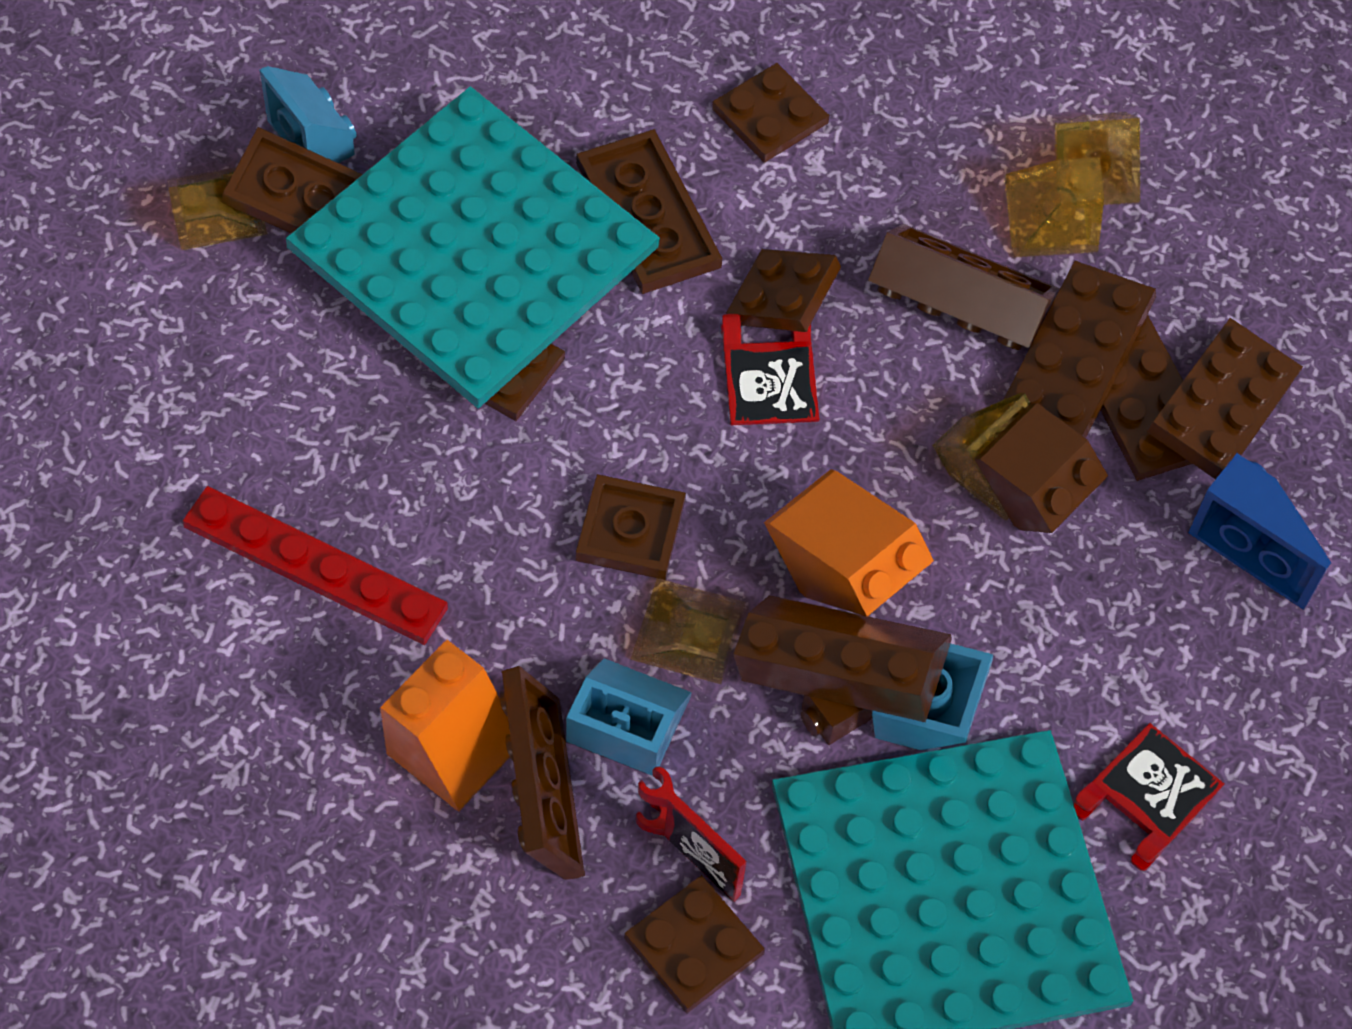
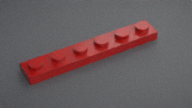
(316, 565)

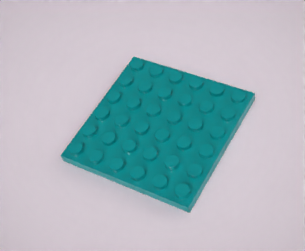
(473, 245)
(950, 890)

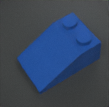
(1260, 531)

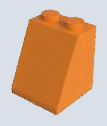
(847, 545)
(447, 726)

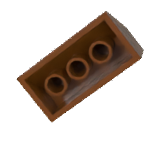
(962, 285)
(842, 657)

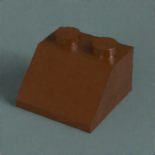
(1040, 470)

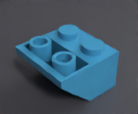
(626, 715)

